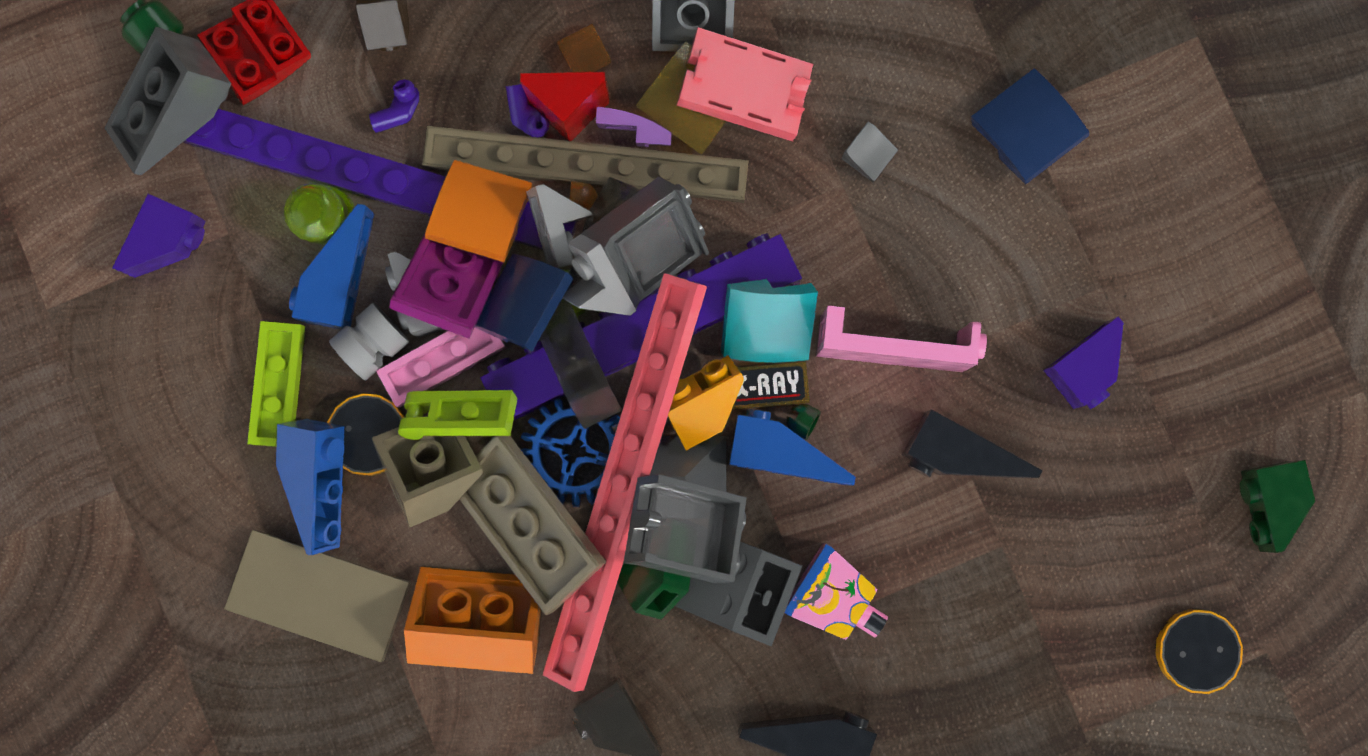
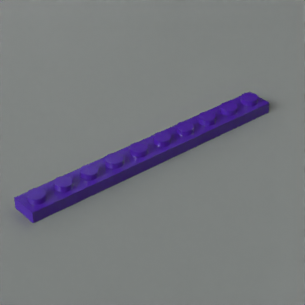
(335, 166)

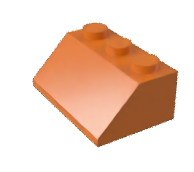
(472, 621)

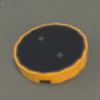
(363, 419)
(1199, 651)

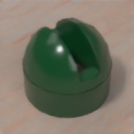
(805, 421)

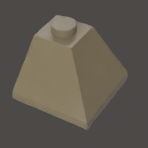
(427, 472)

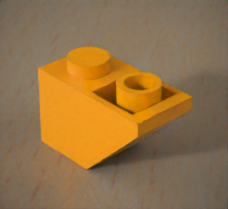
(705, 401)

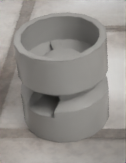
(368, 341)

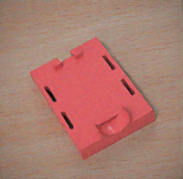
(745, 84)

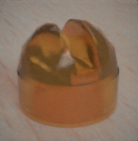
(582, 194)

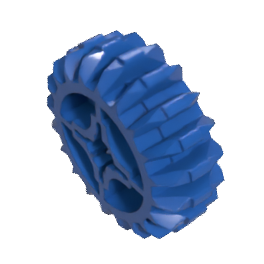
(541, 441)

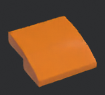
(478, 210)

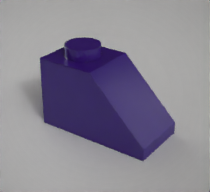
(159, 238)
(1089, 366)

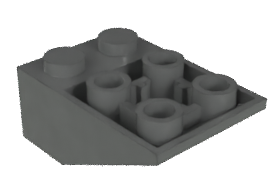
(752, 602)

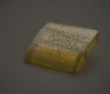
(661, 101)

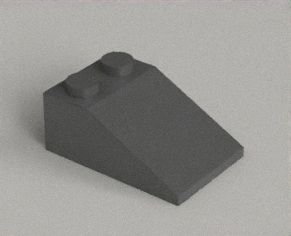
(166, 99)

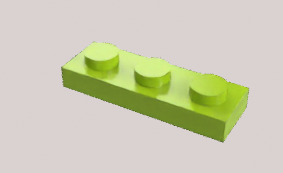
(275, 380)

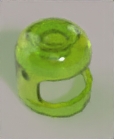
(316, 212)

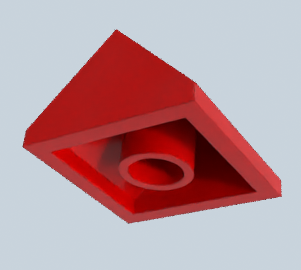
(566, 98)

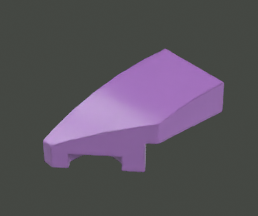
(646, 130)

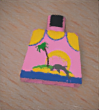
(835, 597)

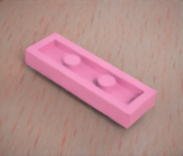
(436, 363)

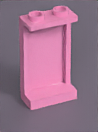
(958, 358)

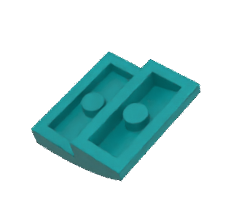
(768, 322)

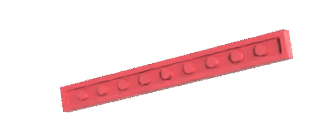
(629, 458)

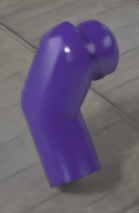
(401, 109)
(523, 114)

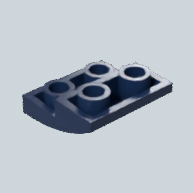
(1030, 126)
(523, 301)

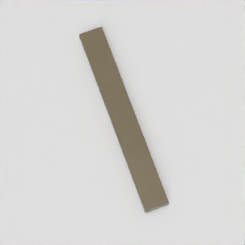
(585, 162)

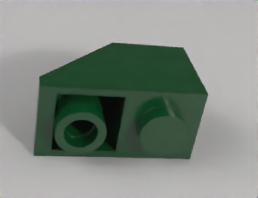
(1277, 501)
(652, 590)

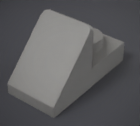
(550, 213)
(600, 285)

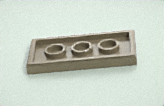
(530, 525)
(317, 596)

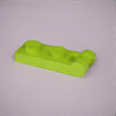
(458, 413)

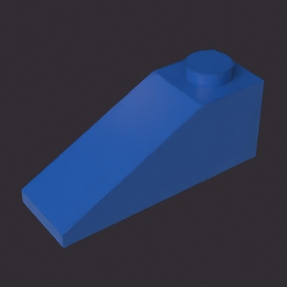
(332, 280)
(776, 449)

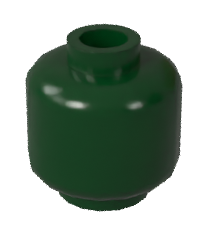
(142, 19)

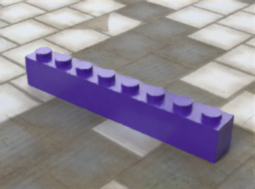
(619, 337)

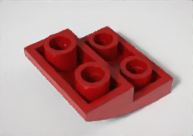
(255, 48)

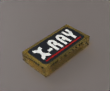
(773, 386)

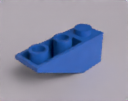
(312, 474)

